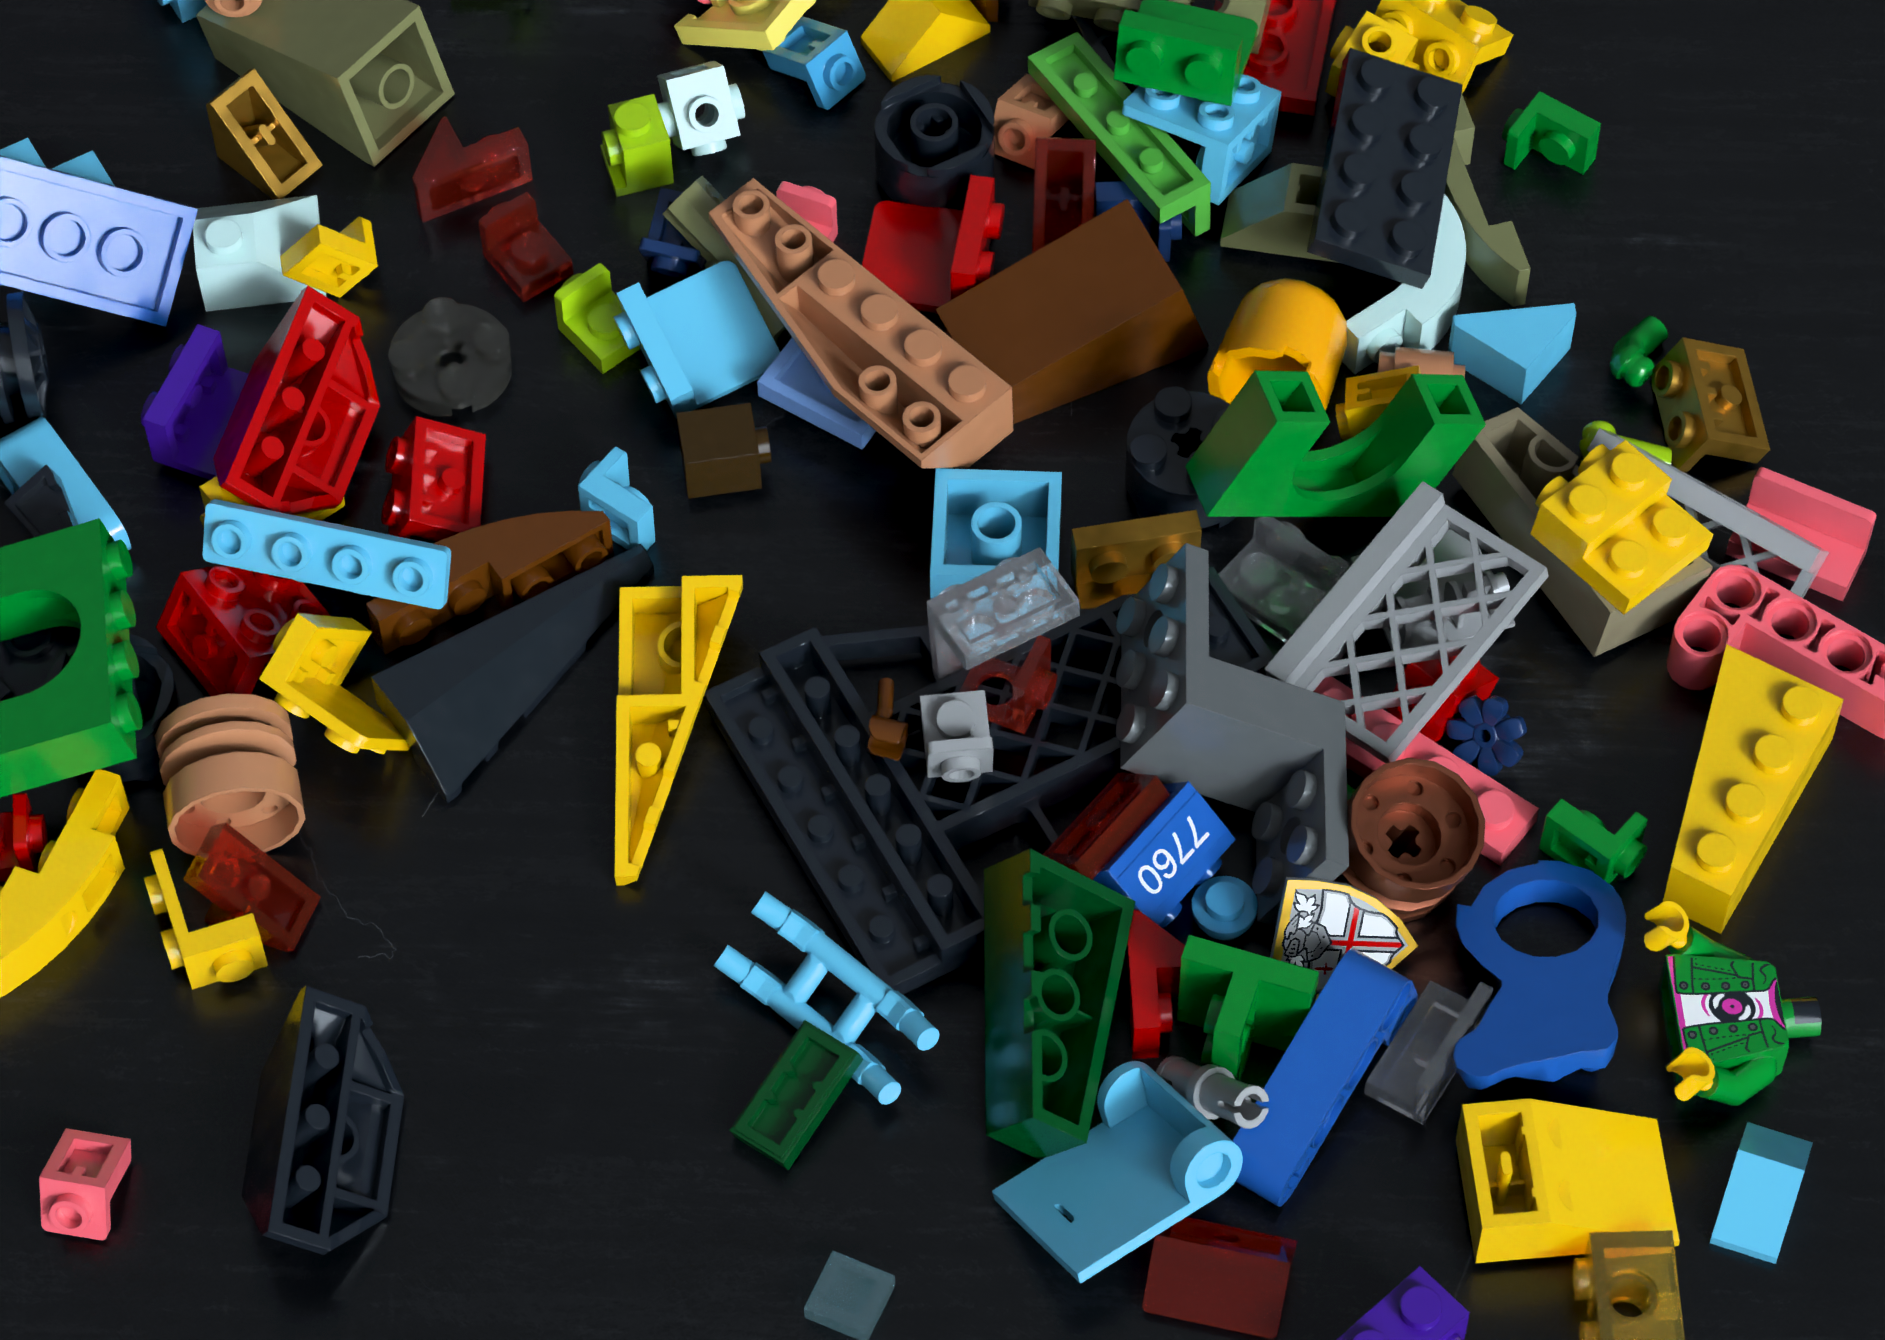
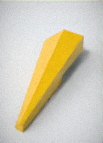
(665, 665)

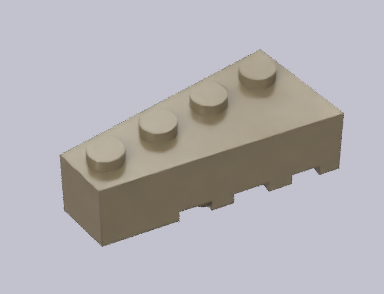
(1504, 476)

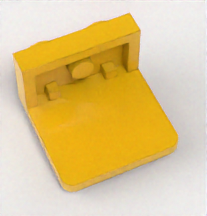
(307, 673)

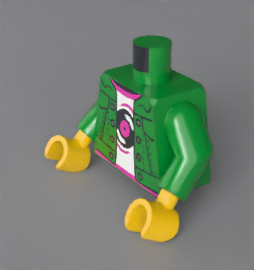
(1722, 1013)

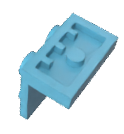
(1231, 136)

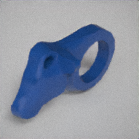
(1550, 1009)

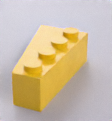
(1749, 773)

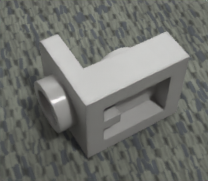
(956, 735)

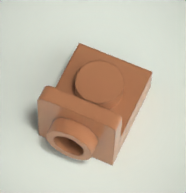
(1021, 117)

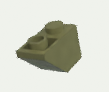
(1274, 212)

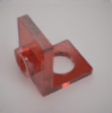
(1031, 686)

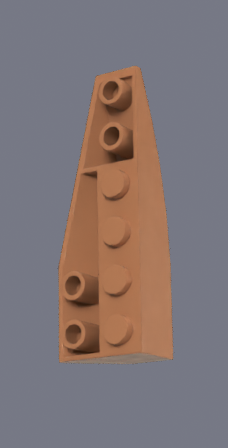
(865, 338)

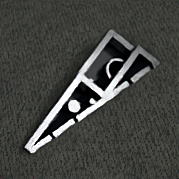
(475, 685)

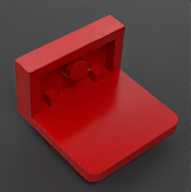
(935, 251)

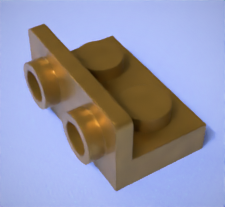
(1708, 404)
(1124, 554)

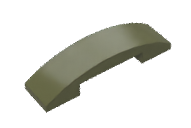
(1491, 250)

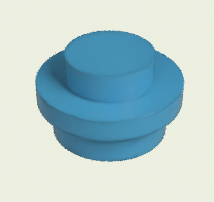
(1224, 907)

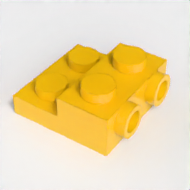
(1618, 525)

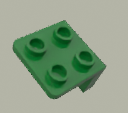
(1184, 50)

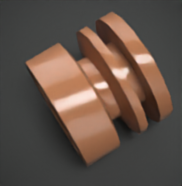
(230, 765)

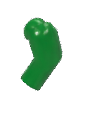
(1630, 353)

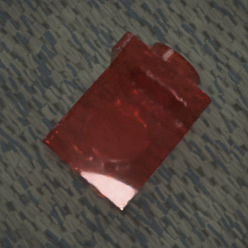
(522, 247)

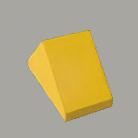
(920, 32)

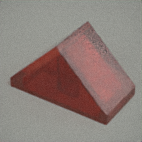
(1062, 187)

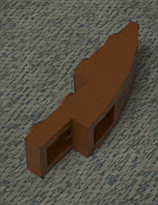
(502, 560)

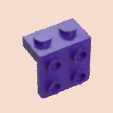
(193, 405)

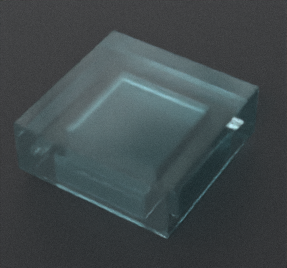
(849, 1296)

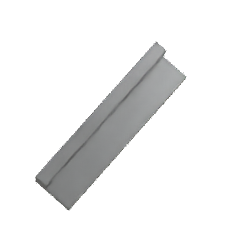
(1736, 517)

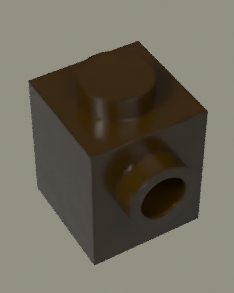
(722, 450)

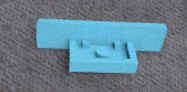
(326, 554)

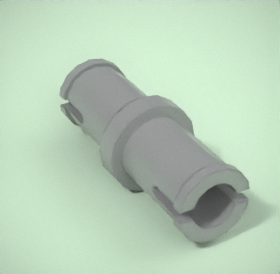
(1215, 1091)

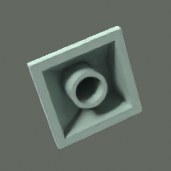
(242, 248)

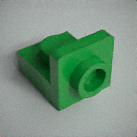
(1553, 130)
(1585, 842)

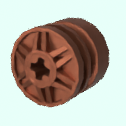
(1429, 819)

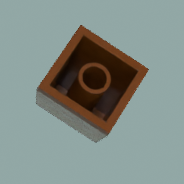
(1077, 315)

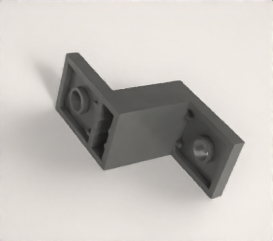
(1231, 731)

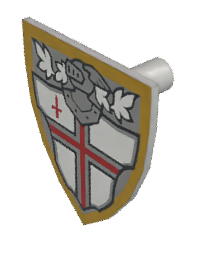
(1327, 919)

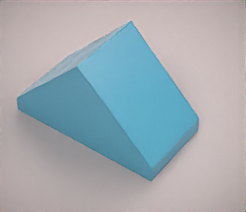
(1513, 346)
(1761, 1193)

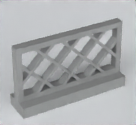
(1371, 584)

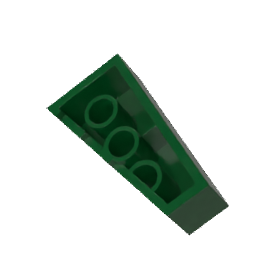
(1049, 999)

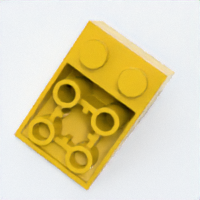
(1554, 1173)

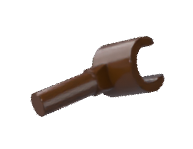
(886, 734)

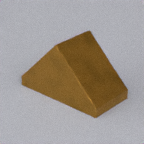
(259, 137)

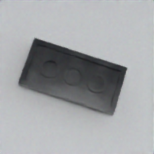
(1385, 168)

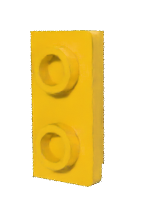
(1449, 35)

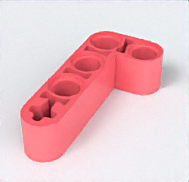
(1754, 628)

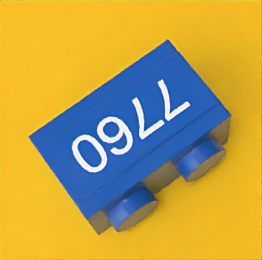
(1169, 854)

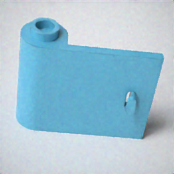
(1130, 1180)

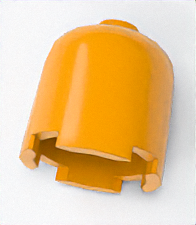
(1281, 329)

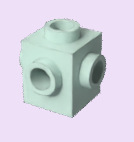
(688, 89)

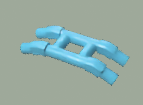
(824, 956)

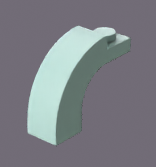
(1409, 313)

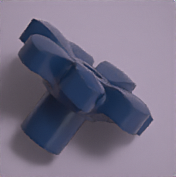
(1487, 734)

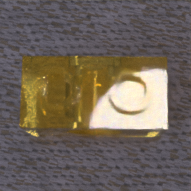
(1630, 1269)

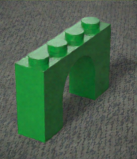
(1262, 463)
(89, 709)

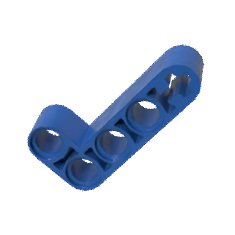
(1319, 1071)

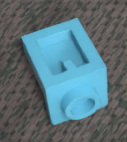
(607, 489)

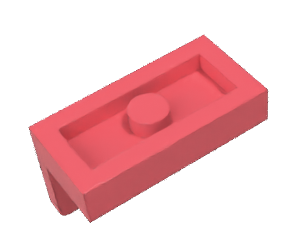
(1817, 517)

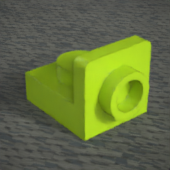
(586, 315)

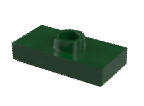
(796, 1095)

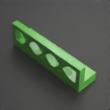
(1138, 153)

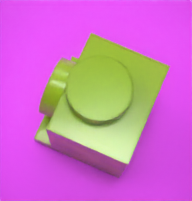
(637, 146)

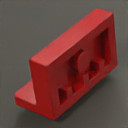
(434, 481)

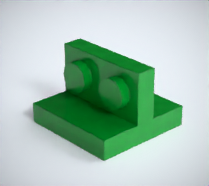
(1241, 1000)

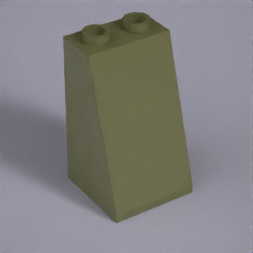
(342, 65)

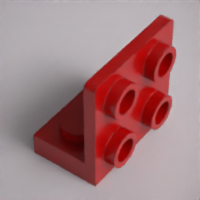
(227, 622)

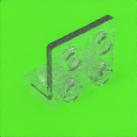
(997, 612)

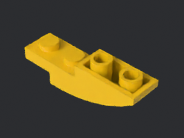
(72, 882)

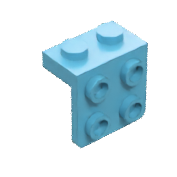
(697, 337)

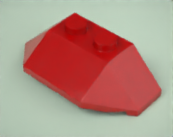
(301, 412)

